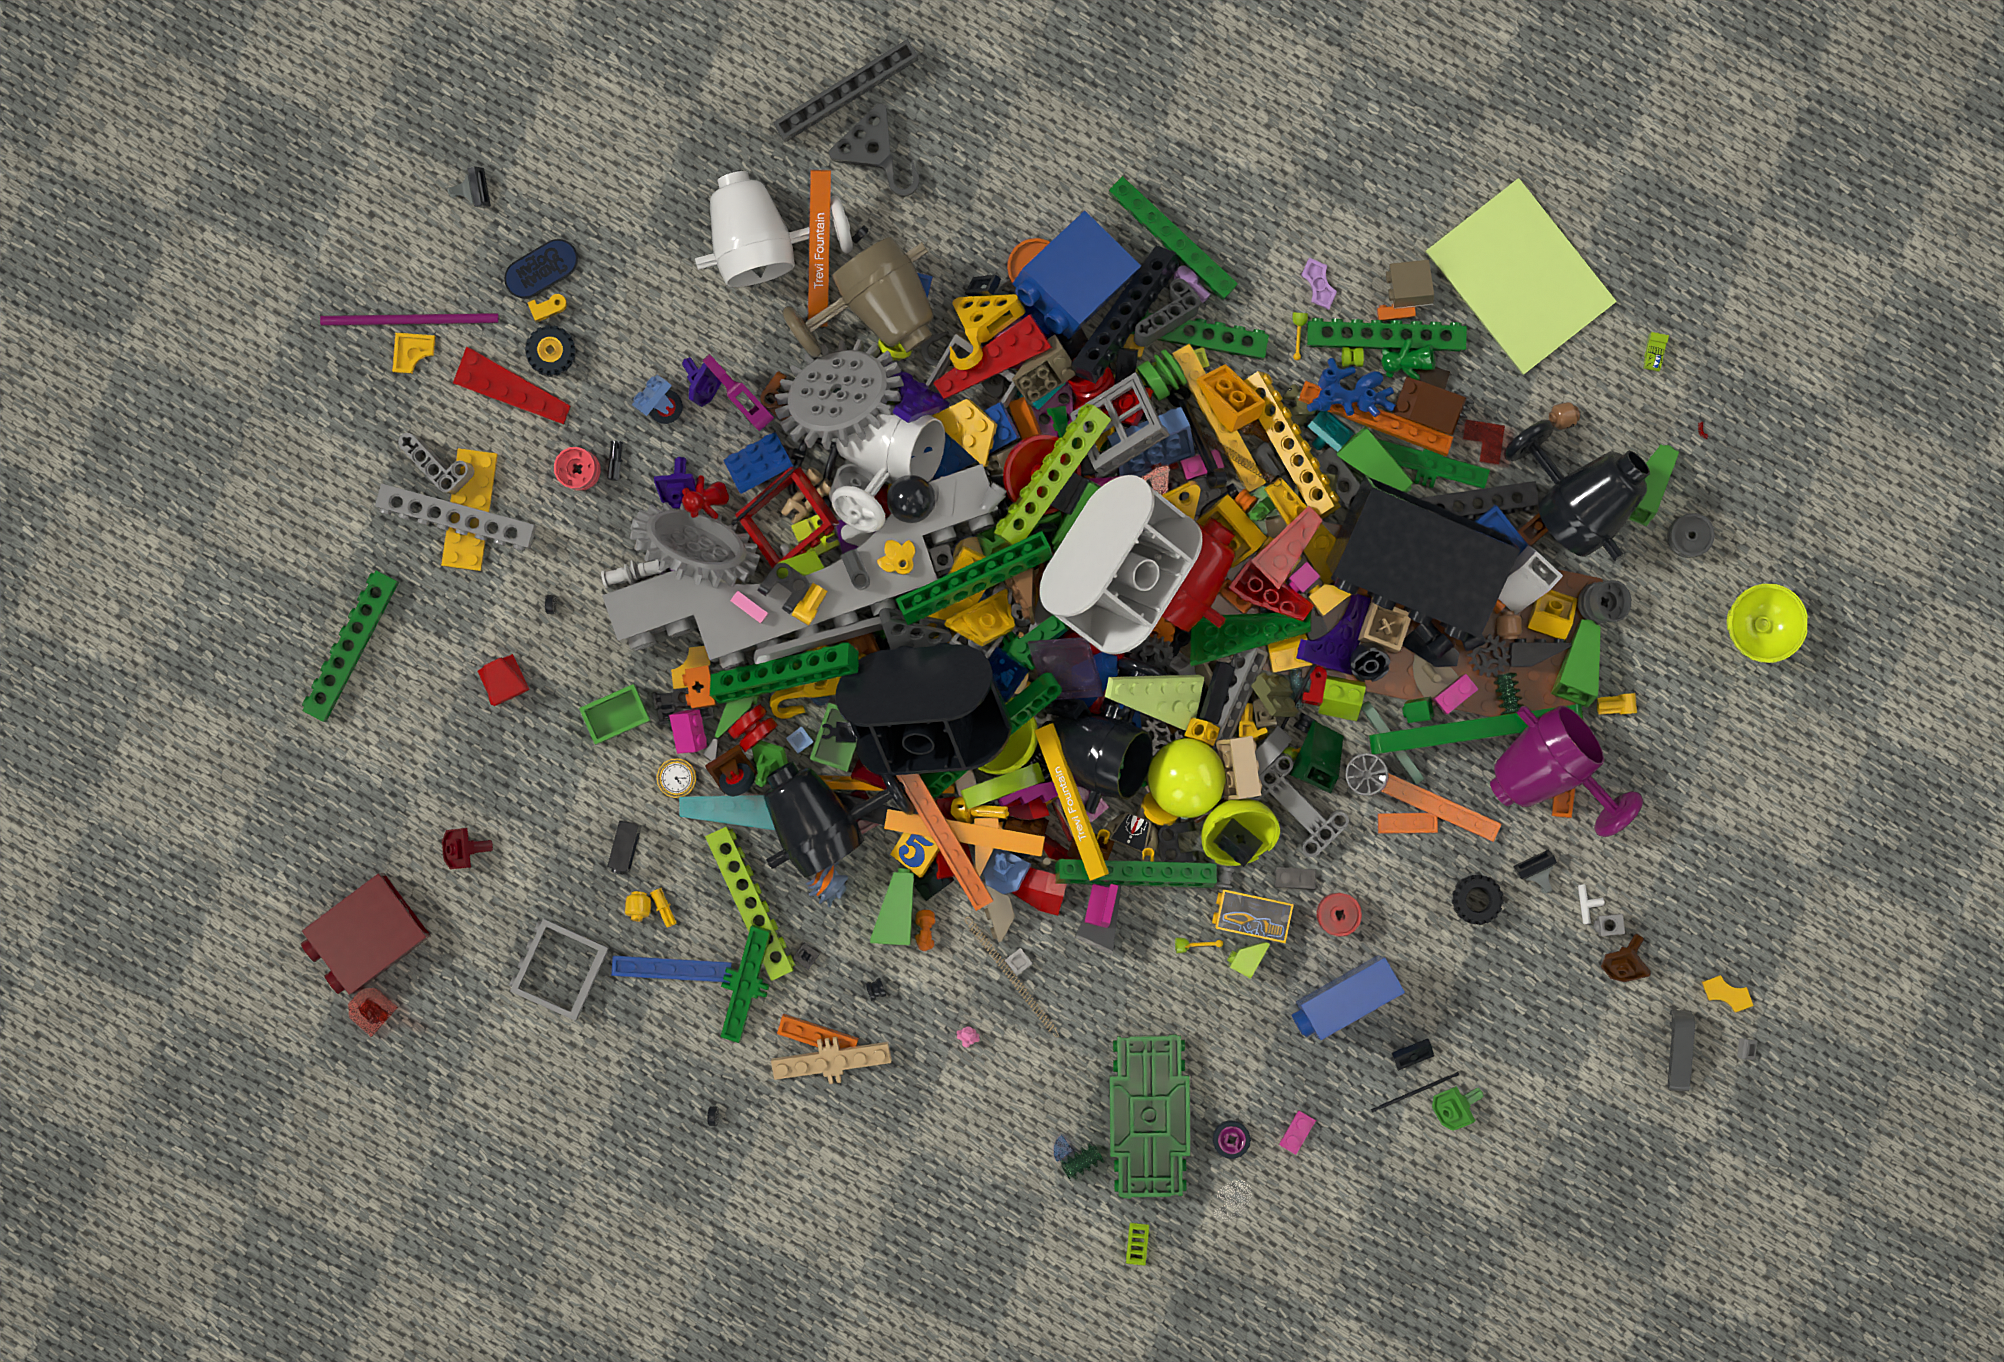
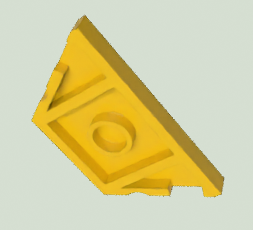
(969, 428)
(984, 620)

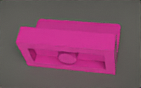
(1101, 905)

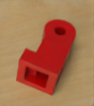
(1316, 688)

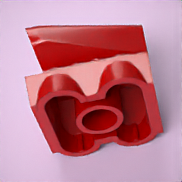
(503, 680)

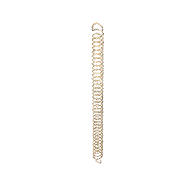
(1013, 982)

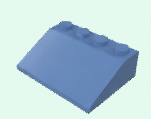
(1172, 449)

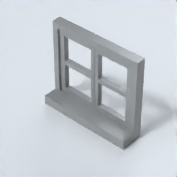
(1137, 442)

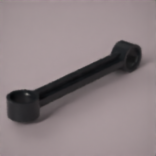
(1215, 476)

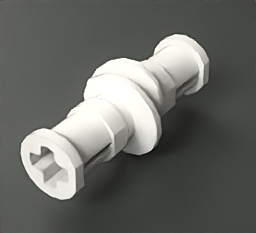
(630, 573)

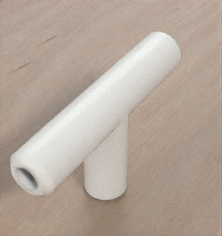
(1586, 904)

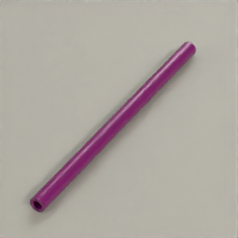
(409, 319)

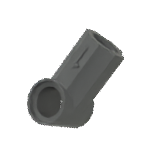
(1266, 459)
(855, 568)

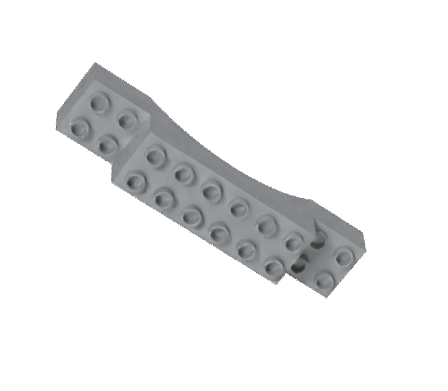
(730, 632)

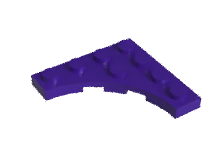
(917, 399)
(1336, 647)

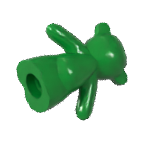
(1408, 360)

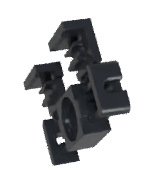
(666, 700)

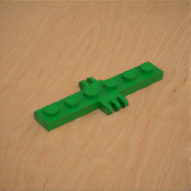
(1432, 464)
(1018, 647)
(745, 983)

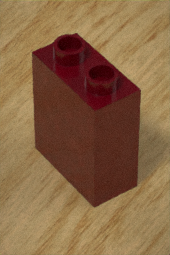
(364, 935)

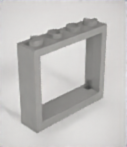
(962, 340)
(588, 983)

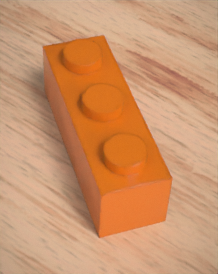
(1389, 313)

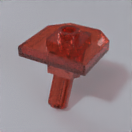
(1159, 476)
(370, 1009)

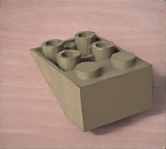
(1044, 372)

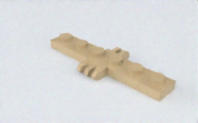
(831, 1060)

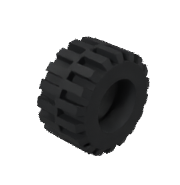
(1494, 905)

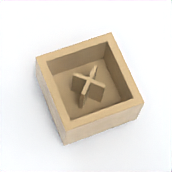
(1385, 627)

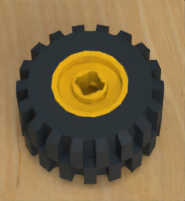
(550, 350)

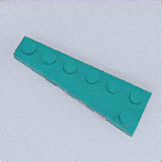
(736, 810)

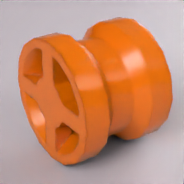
(1245, 500)

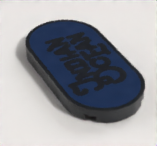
(541, 269)

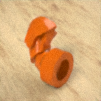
(925, 920)

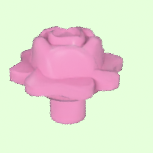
(968, 1036)

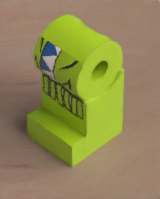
(1655, 351)

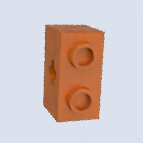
(691, 678)

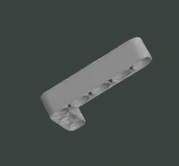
(1271, 748)

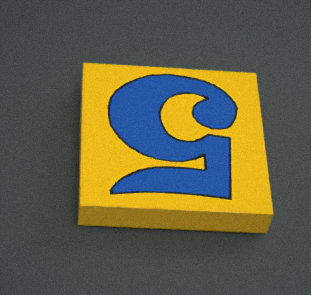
(915, 852)

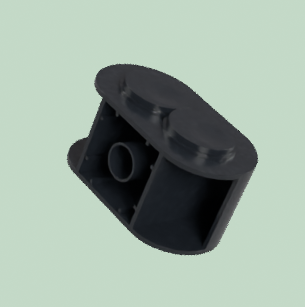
(924, 710)

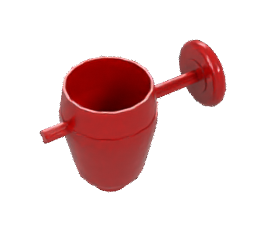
(1204, 579)

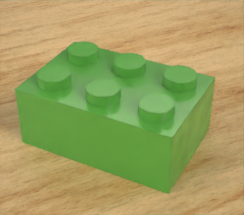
(615, 714)
(829, 751)

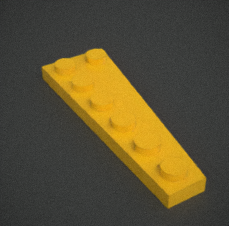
(1320, 545)

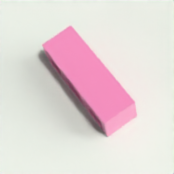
(749, 607)

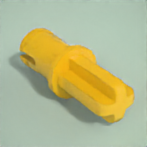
(663, 907)

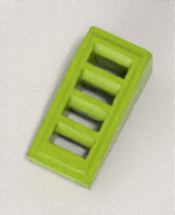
(1137, 1261)

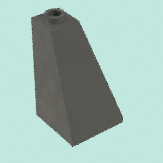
(1100, 936)

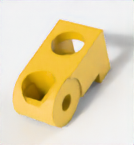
(548, 308)

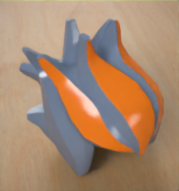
(828, 884)

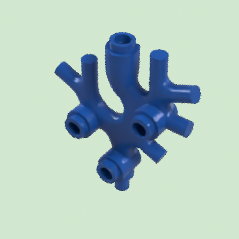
(1363, 393)

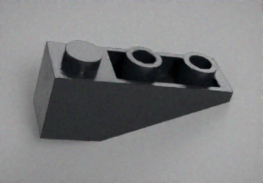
(1529, 654)

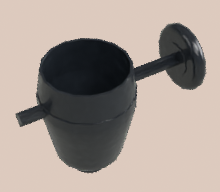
(1591, 502)
(1098, 744)
(815, 822)

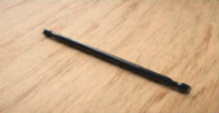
(765, 494)
(1299, 693)
(1415, 1092)

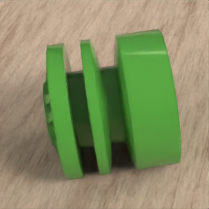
(1162, 374)

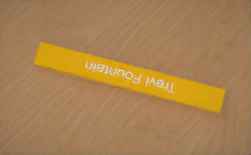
(1071, 802)

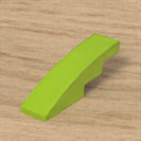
(1002, 785)

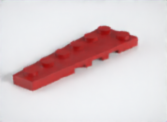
(1006, 351)
(496, 382)

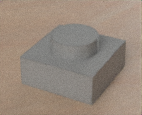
(1018, 961)

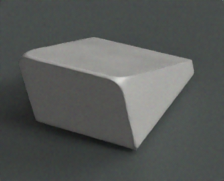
(712, 750)

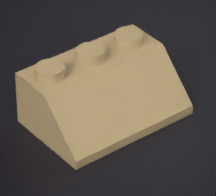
(1240, 767)

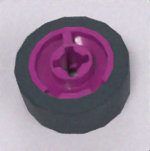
(1221, 1136)

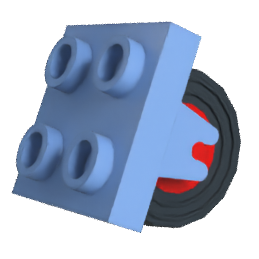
(659, 401)

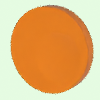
(1023, 254)

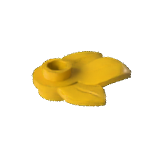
(895, 555)

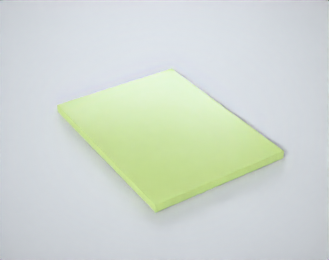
(1520, 276)

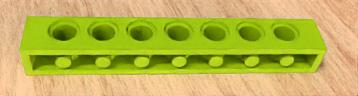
(1062, 472)
(715, 841)

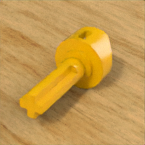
(968, 815)

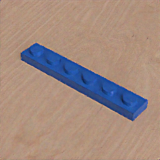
(669, 968)

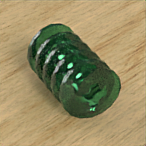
(1508, 693)
(1081, 1161)

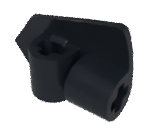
(1431, 646)

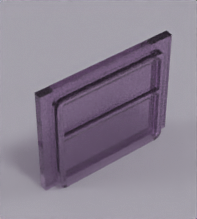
(1070, 663)

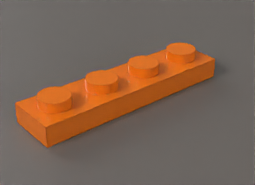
(810, 1032)

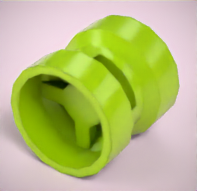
(1355, 355)

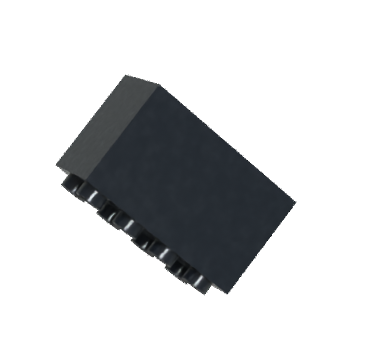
(1421, 559)

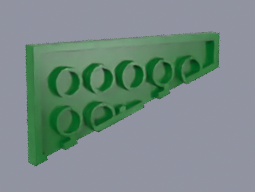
(1241, 634)

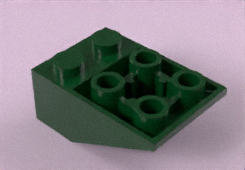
(1319, 758)

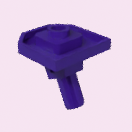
(703, 382)
(671, 486)

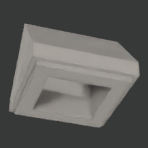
(1747, 1049)

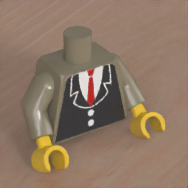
(1132, 832)

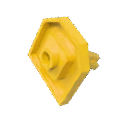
(1247, 726)

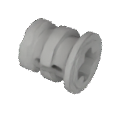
(1224, 877)

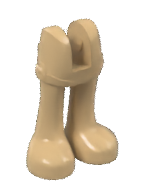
(804, 508)

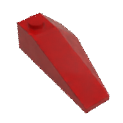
(1257, 589)
(1041, 891)

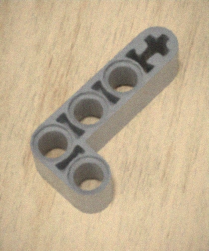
(431, 461)

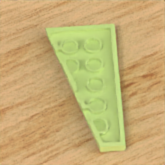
(1162, 697)

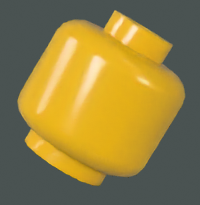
(637, 906)

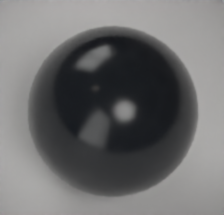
(910, 499)

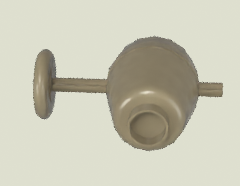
(881, 292)

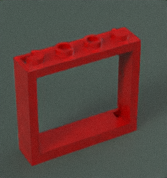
(814, 499)

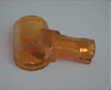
(1256, 429)

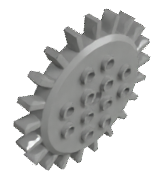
(848, 410)
(694, 546)

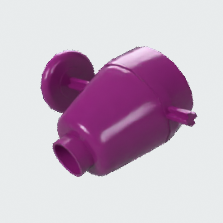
(1554, 757)

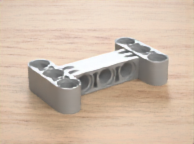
(1300, 806)

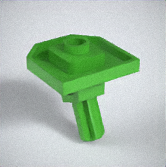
(1263, 508)
(768, 759)
(1453, 1107)

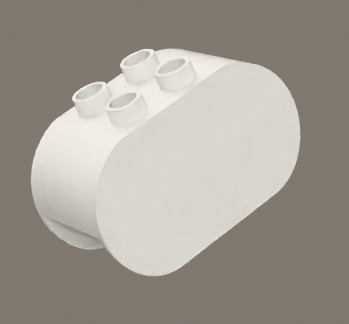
(1120, 565)

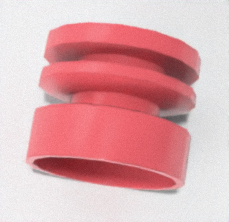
(566, 465)

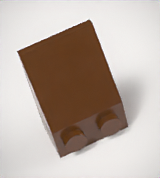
(1429, 405)

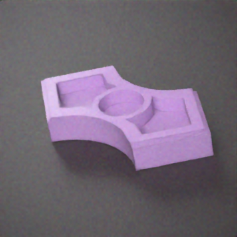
(1322, 292)

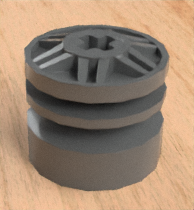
(1604, 601)

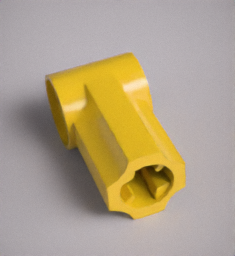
(807, 607)
(1617, 704)

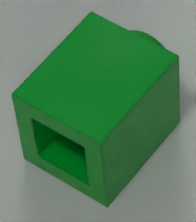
(1418, 709)

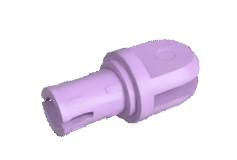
(1193, 280)

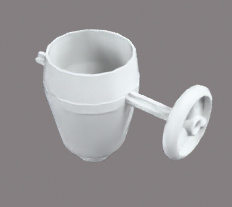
(753, 234)
(888, 457)

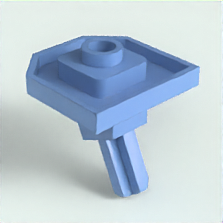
(1005, 871)

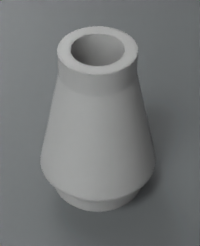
(993, 497)

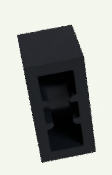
(1238, 842)

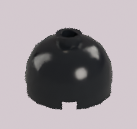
(1369, 662)

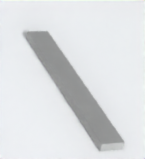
(819, 639)

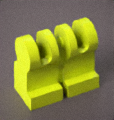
(806, 527)

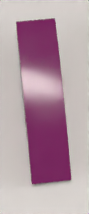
(1045, 791)

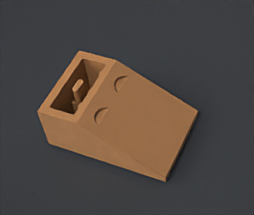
(1024, 592)

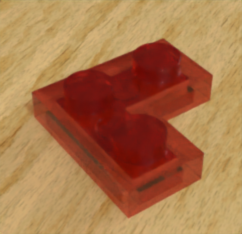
(1489, 435)

